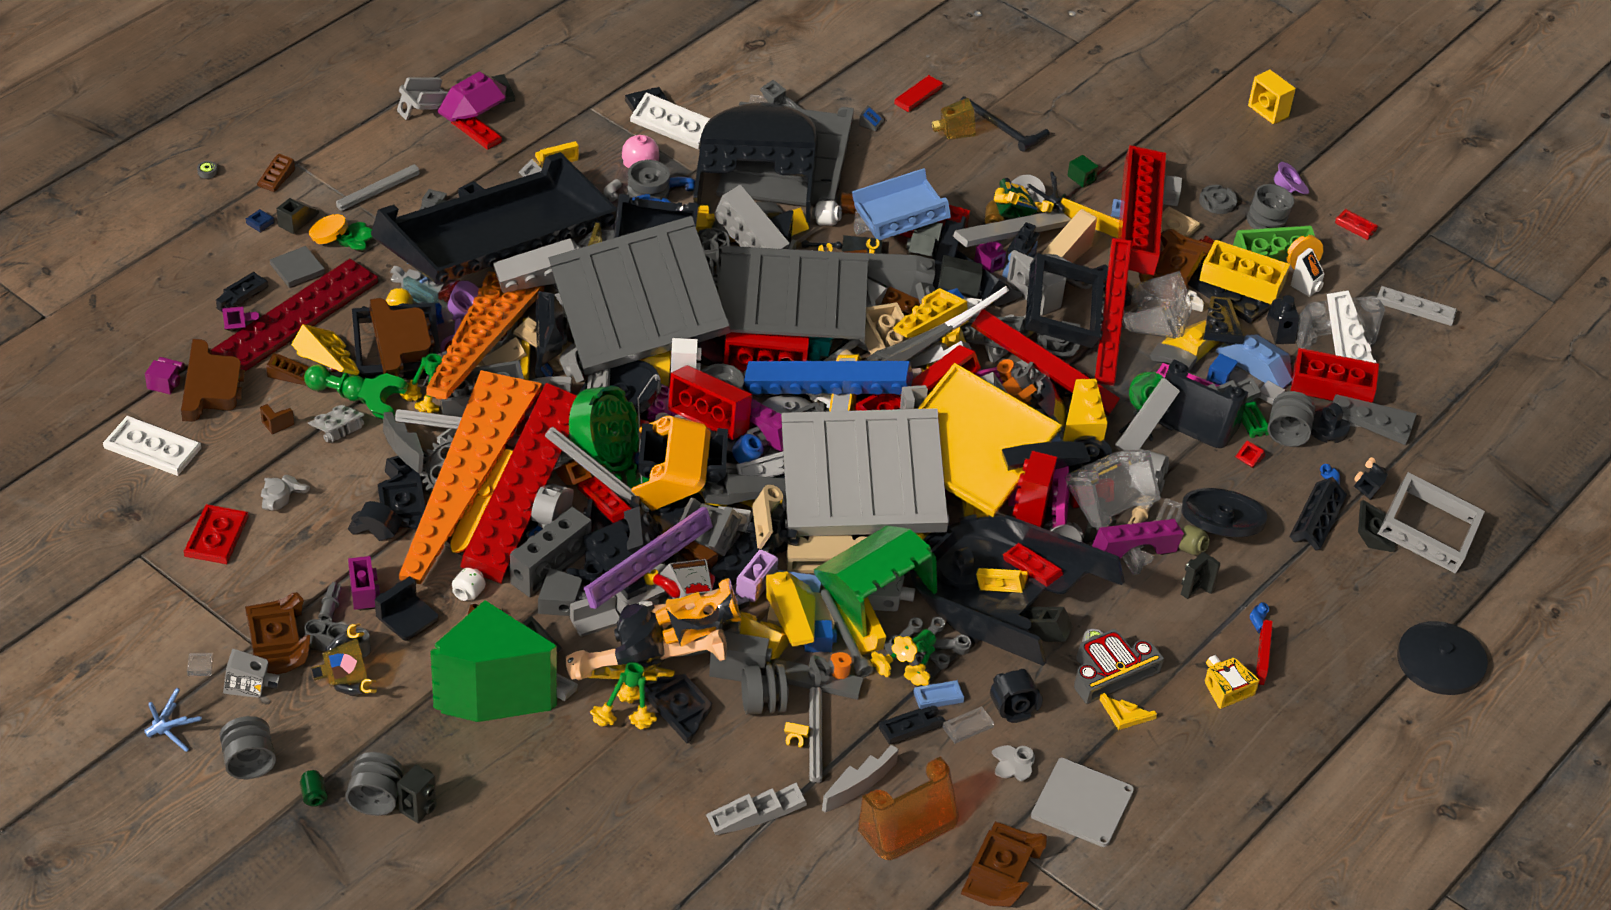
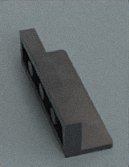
(947, 246)

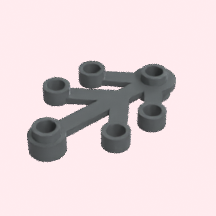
(958, 648)

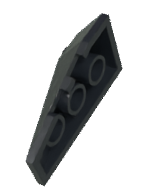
(991, 284)

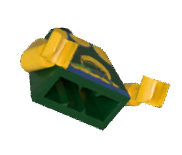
(1015, 201)

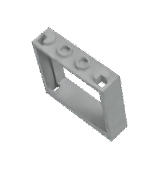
(1420, 542)

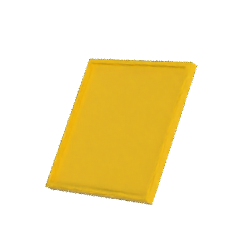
(974, 428)

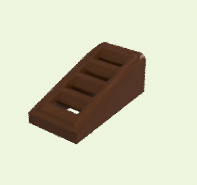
(279, 163)
(278, 363)
(696, 551)

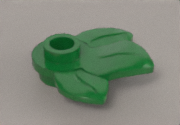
(355, 236)

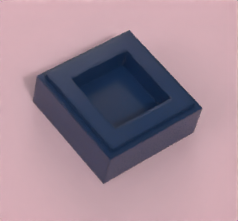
(259, 220)

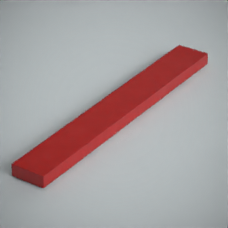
(1113, 311)
(1041, 358)

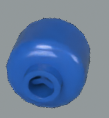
(747, 448)

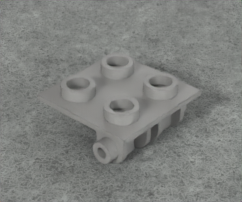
(338, 422)

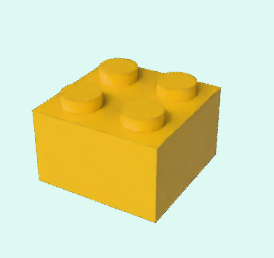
(1271, 96)

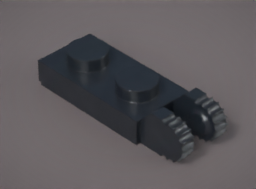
(911, 724)

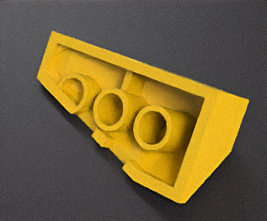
(325, 348)

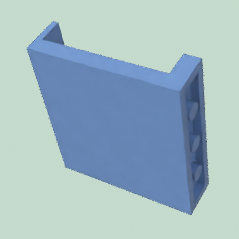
(900, 205)

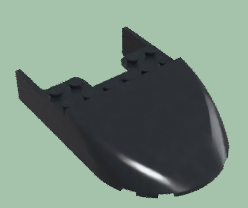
(759, 134)
(997, 614)

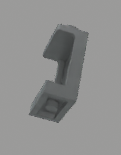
(724, 526)

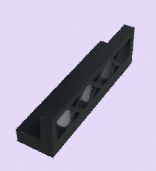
(1317, 507)

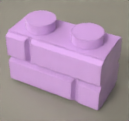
(753, 577)

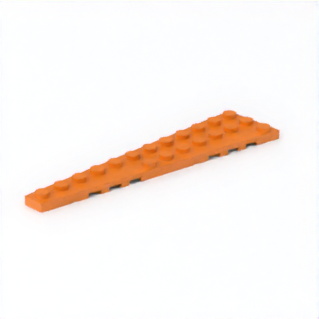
(479, 332)
(486, 426)

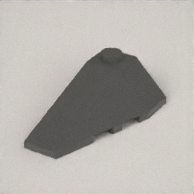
(901, 271)

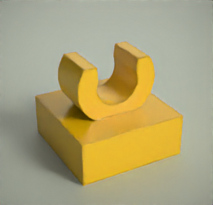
(796, 731)

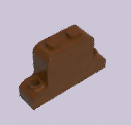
(400, 335)
(210, 382)

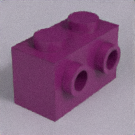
(362, 582)

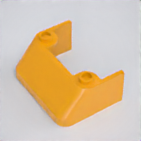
(684, 463)

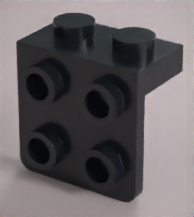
(404, 610)

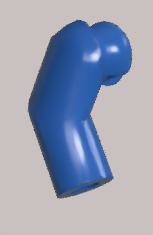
(689, 183)
(1327, 472)

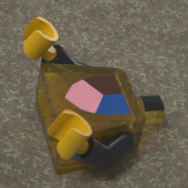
(345, 664)

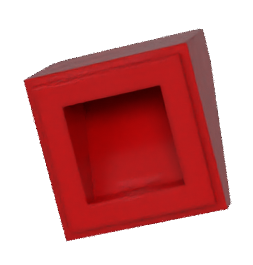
(1250, 454)

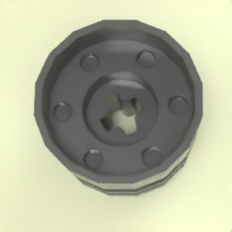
(1270, 207)
(1291, 418)
(762, 689)
(247, 747)
(374, 783)

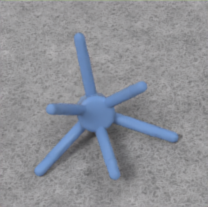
(163, 724)

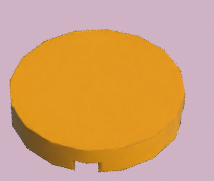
(328, 228)
(1301, 245)

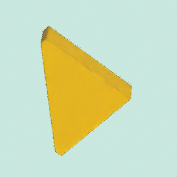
(1125, 713)

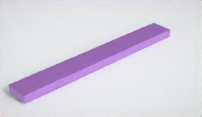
(648, 557)

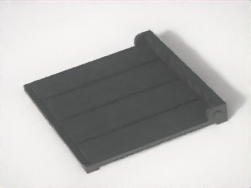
(765, 184)
(794, 292)
(638, 294)

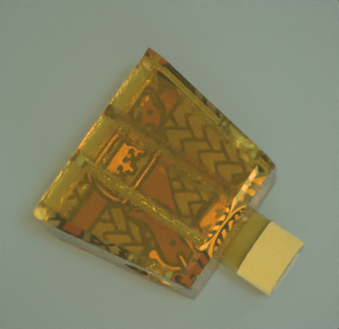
(956, 120)

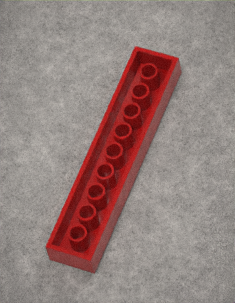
(1142, 207)
(513, 498)

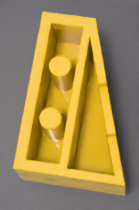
(1086, 412)

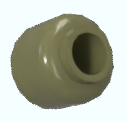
(1194, 540)

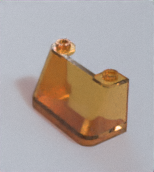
(911, 819)

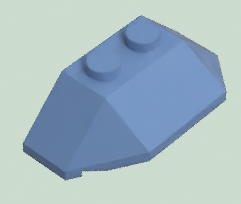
(1260, 359)

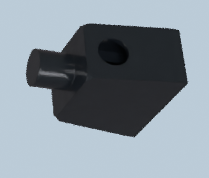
(1283, 320)

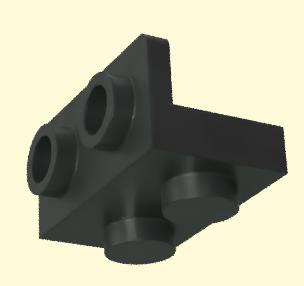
(1200, 573)

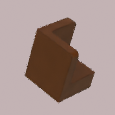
(276, 421)

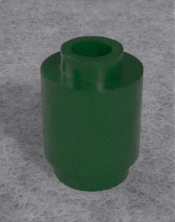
(313, 788)

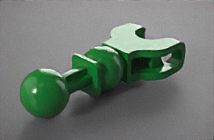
(355, 388)

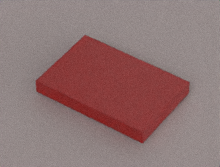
(216, 534)

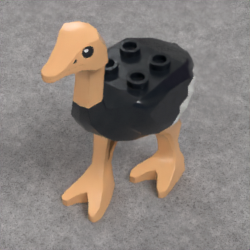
(644, 642)

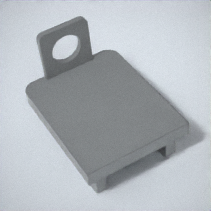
(421, 94)

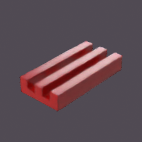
(1356, 224)

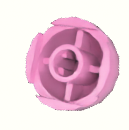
(639, 148)

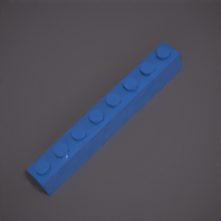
(828, 377)

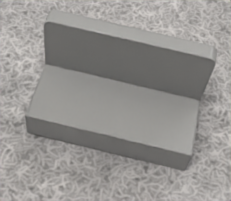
(913, 396)
(592, 620)

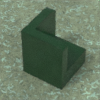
(1082, 171)

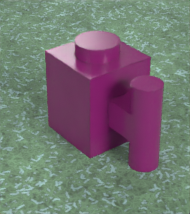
(990, 256)
(236, 317)
(163, 375)

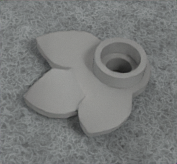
(1012, 762)

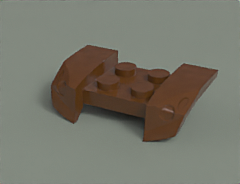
(1180, 255)
(276, 635)
(1000, 865)

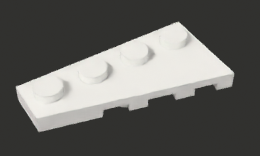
(1346, 330)

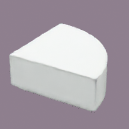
(1197, 303)

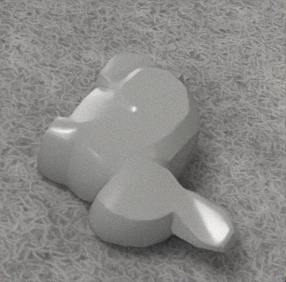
(277, 491)

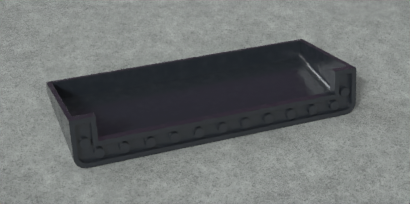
(495, 222)

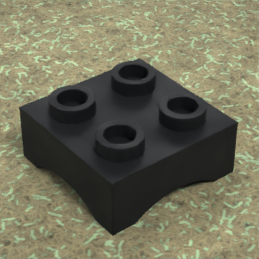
(642, 529)

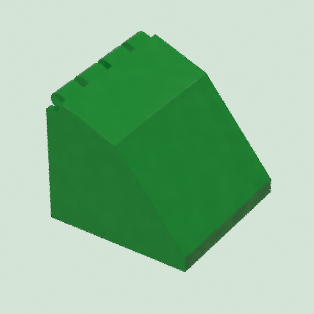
(873, 560)
(493, 668)

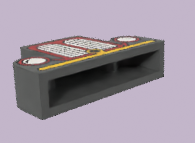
(1112, 664)

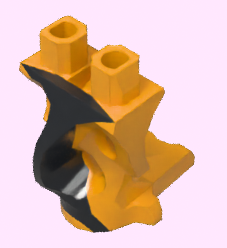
(687, 621)

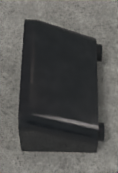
(644, 214)
(1202, 410)
(654, 448)

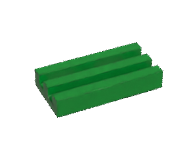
(1250, 423)

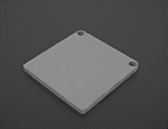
(1082, 802)

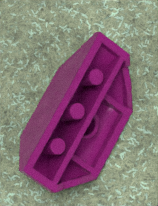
(472, 97)

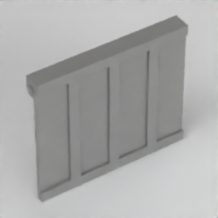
(863, 471)

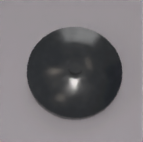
(632, 380)
(1224, 512)
(1442, 658)

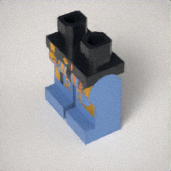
(1024, 242)

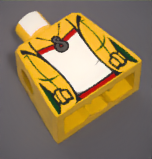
(1229, 681)

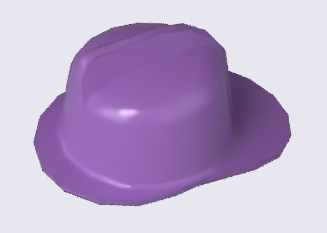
(1289, 179)
(462, 299)

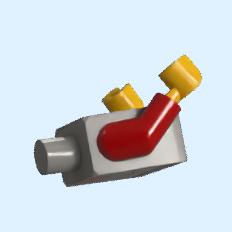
(683, 578)

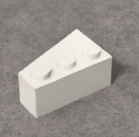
(685, 353)

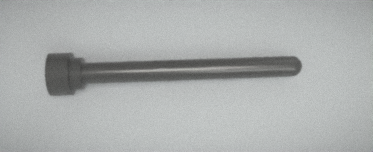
(861, 665)

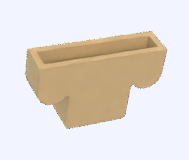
(816, 551)

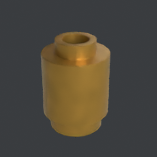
(992, 213)

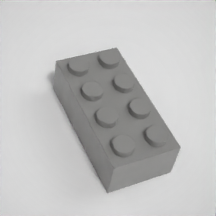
(747, 221)

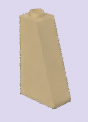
(1074, 238)

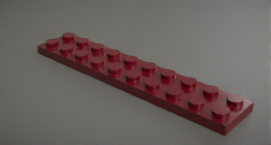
(306, 307)

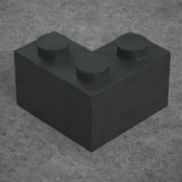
(926, 240)

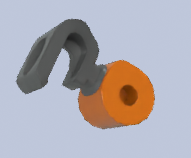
(1008, 370)
(838, 669)

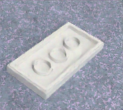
(669, 120)
(152, 445)

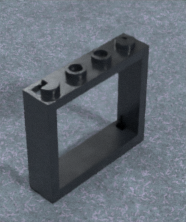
(362, 315)
(1058, 329)

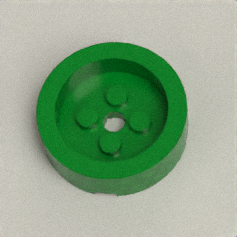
(589, 425)

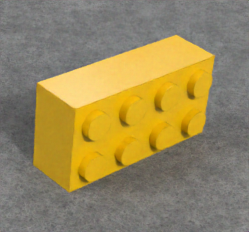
(1244, 272)

